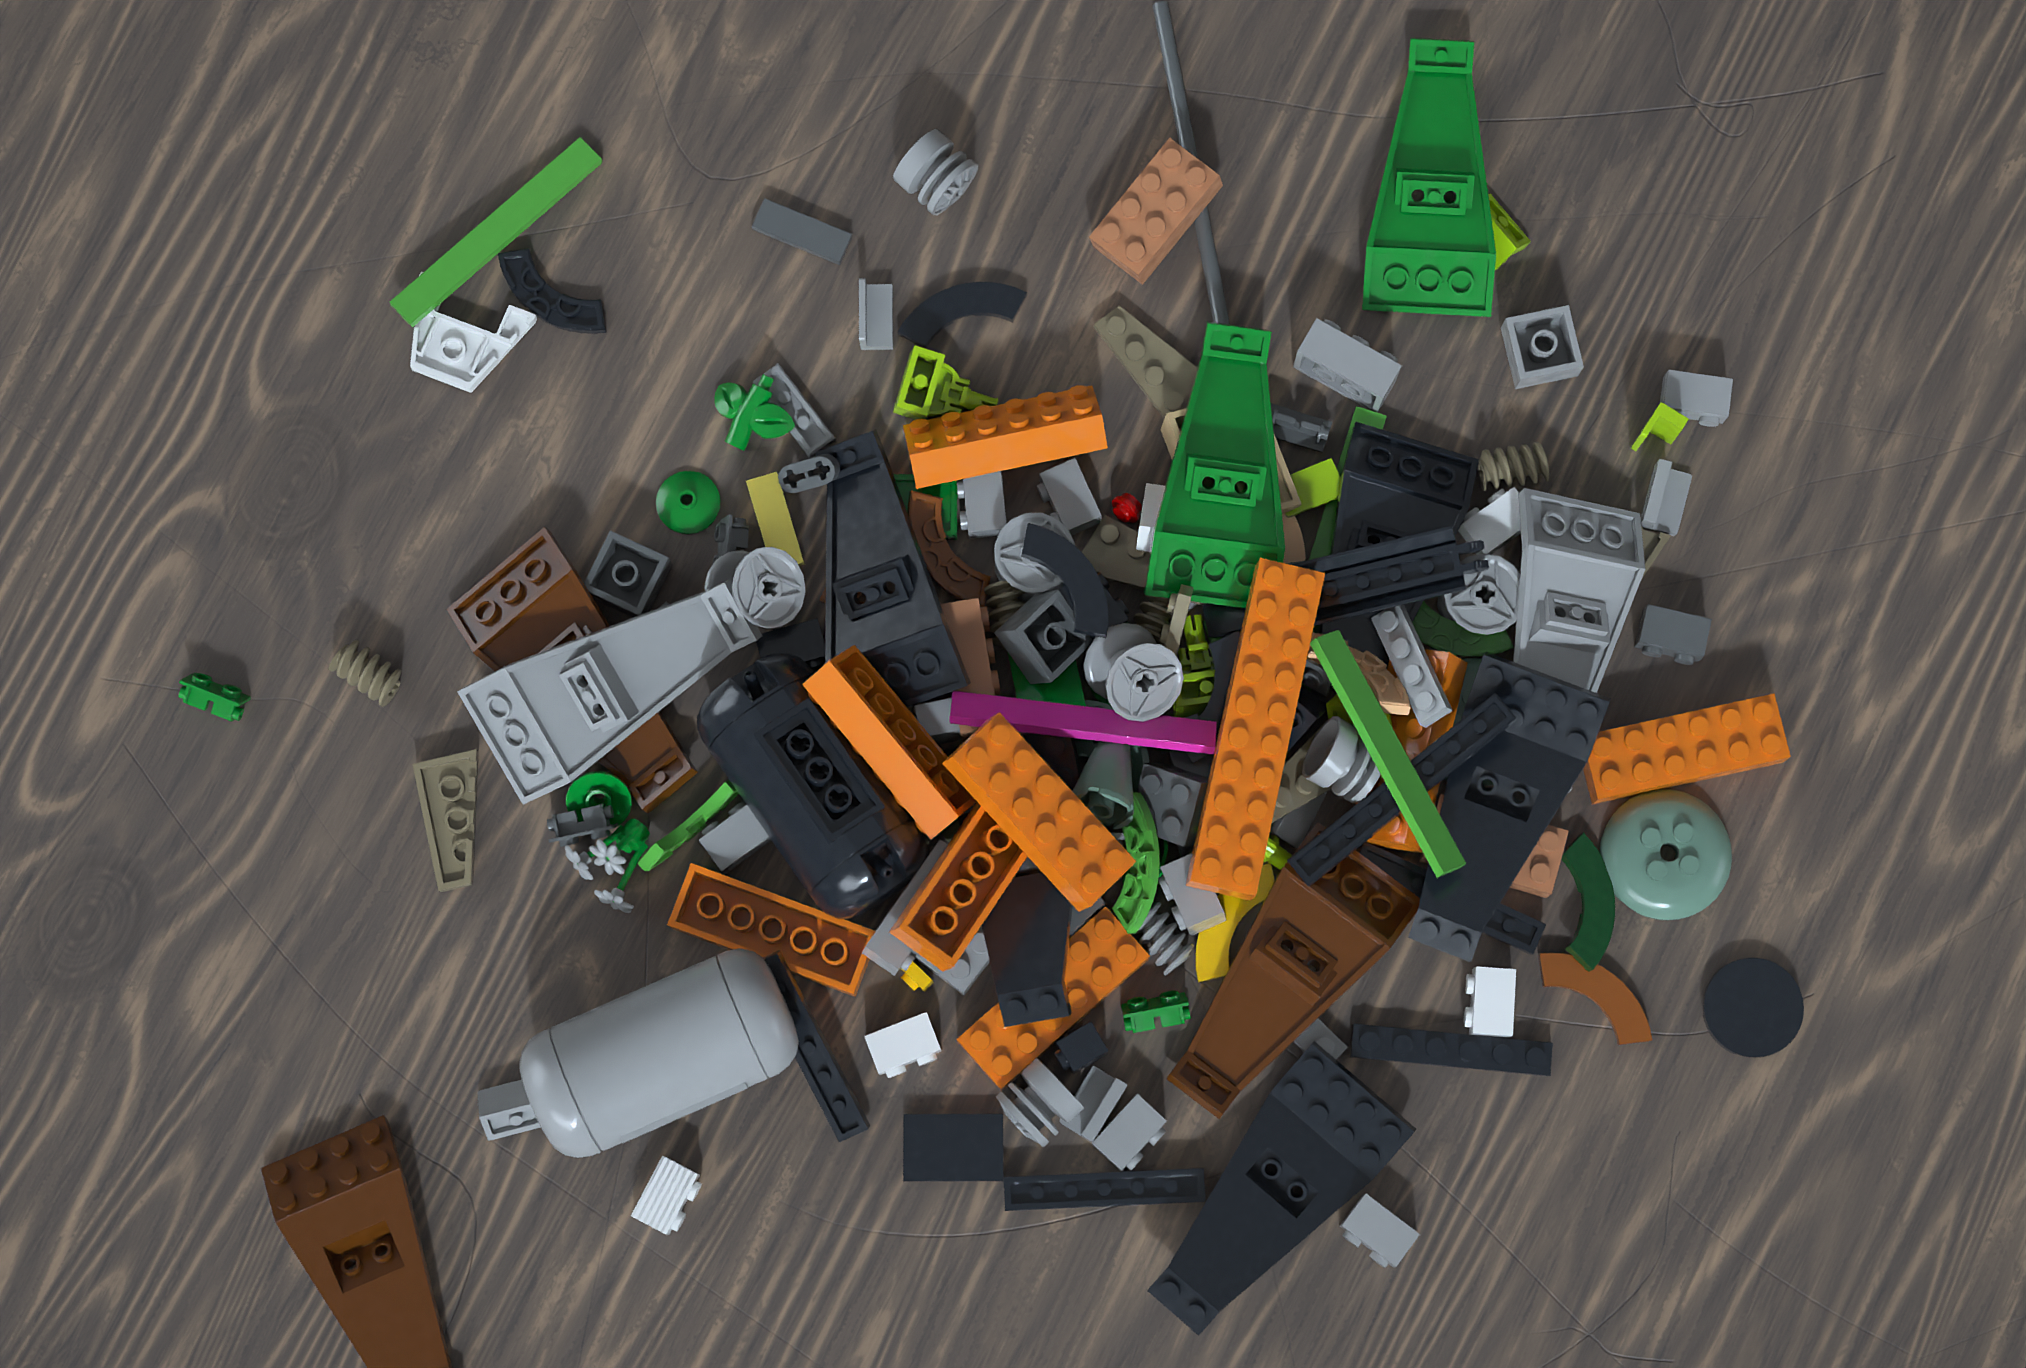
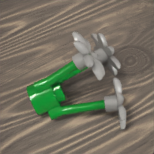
(628, 838)

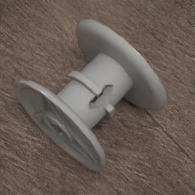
(1021, 571)
(764, 584)
(1495, 585)
(1133, 672)

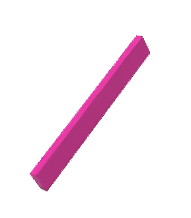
(1084, 722)

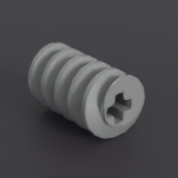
(1163, 940)

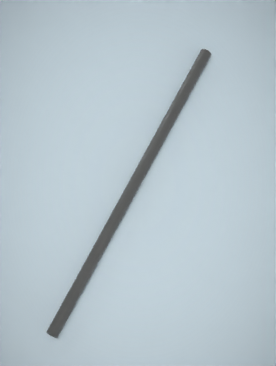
(1187, 141)

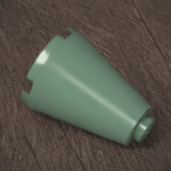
(1107, 784)

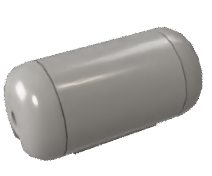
(658, 1053)

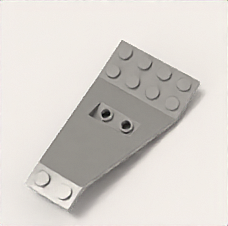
(1582, 566)
(549, 720)

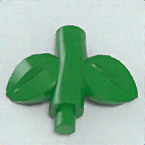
(751, 412)

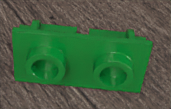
(201, 689)
(1167, 1006)

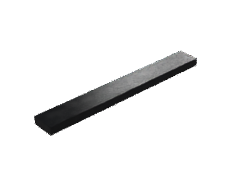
(1380, 807)

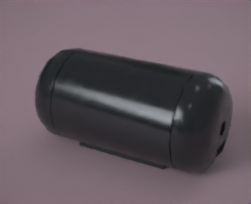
(810, 788)

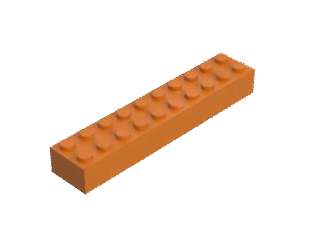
(1255, 729)

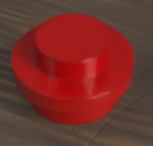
(1126, 508)

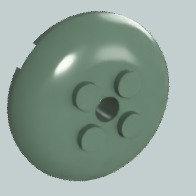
(1643, 877)

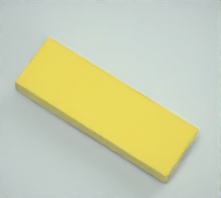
(774, 515)

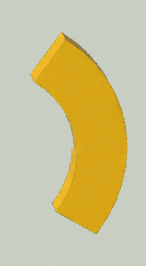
(1214, 943)

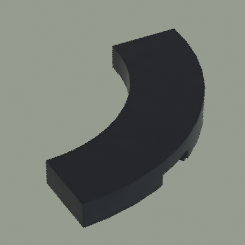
(544, 301)
(959, 302)
(1077, 575)
(1223, 656)

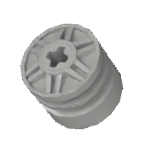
(935, 171)
(1340, 760)
(1039, 1102)

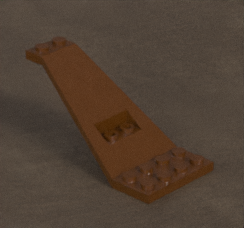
(538, 604)
(1271, 994)

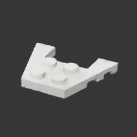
(462, 352)

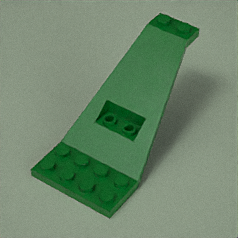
(1431, 250)
(1214, 532)

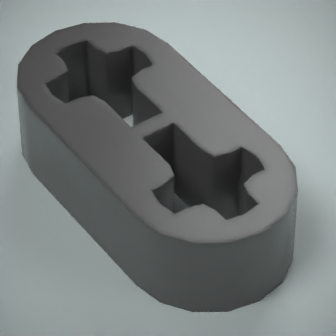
(810, 480)

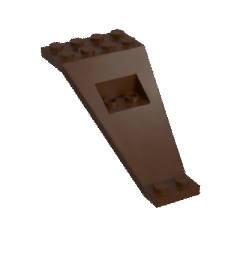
(343, 1209)

